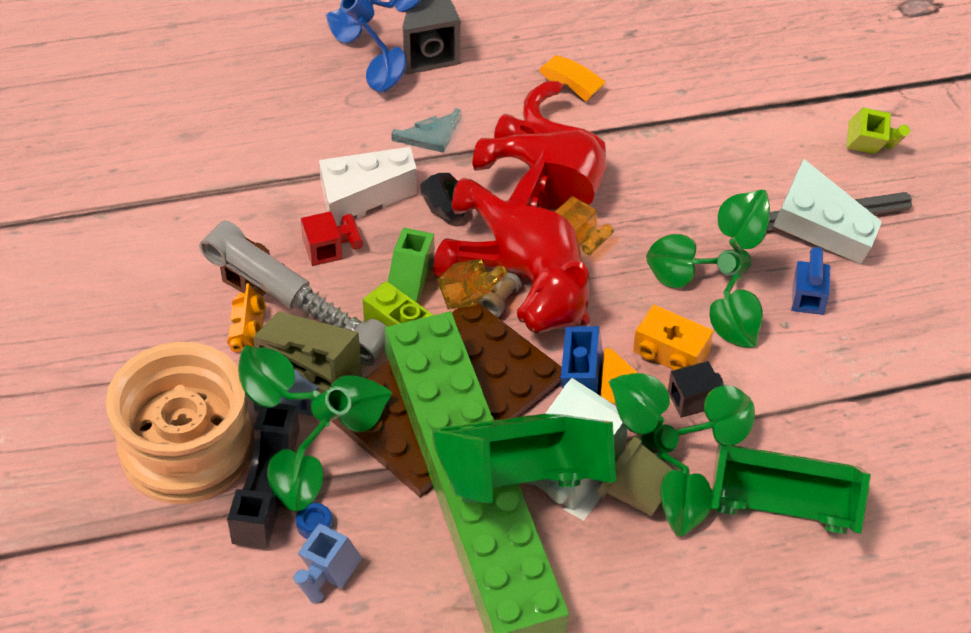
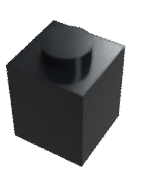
(690, 387)

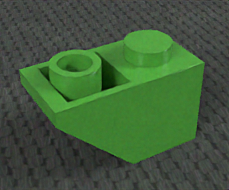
(412, 262)

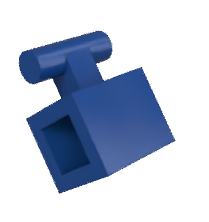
(811, 284)

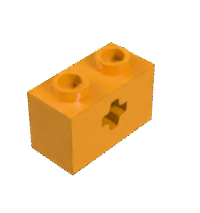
(672, 339)

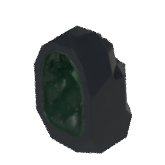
(438, 194)

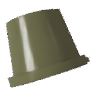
(637, 478)

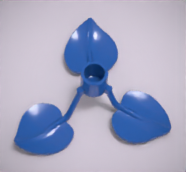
(347, 26)

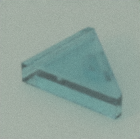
(429, 133)

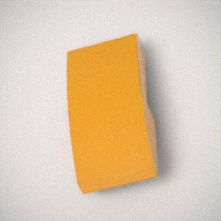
(576, 76)

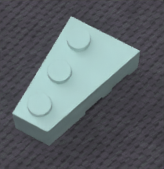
(827, 215)

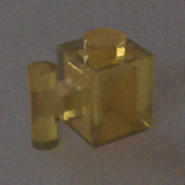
(584, 220)
(468, 282)

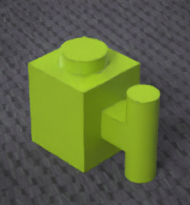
(871, 131)

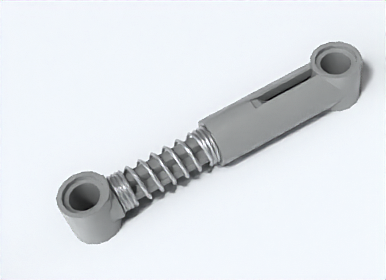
(229, 247)

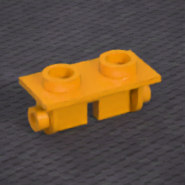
(247, 319)

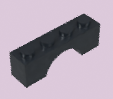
(256, 504)

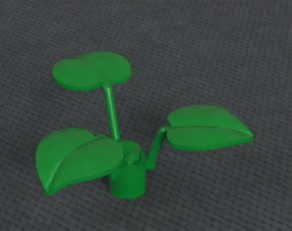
(672, 261)
(351, 399)
(640, 403)

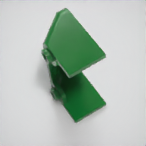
(524, 451)
(790, 486)

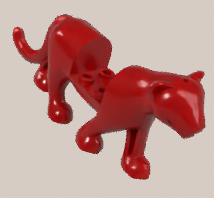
(527, 234)

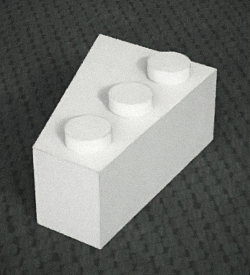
(367, 180)

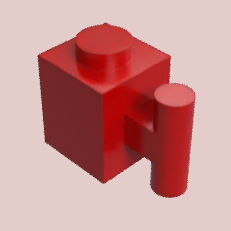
(325, 239)

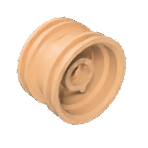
(192, 421)

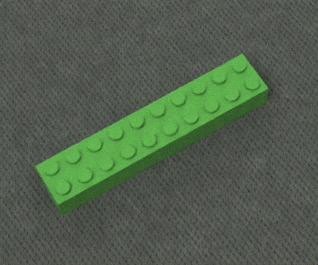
(492, 539)

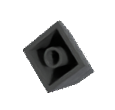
(431, 36)

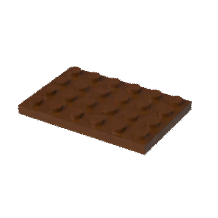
(509, 371)

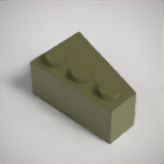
(313, 347)

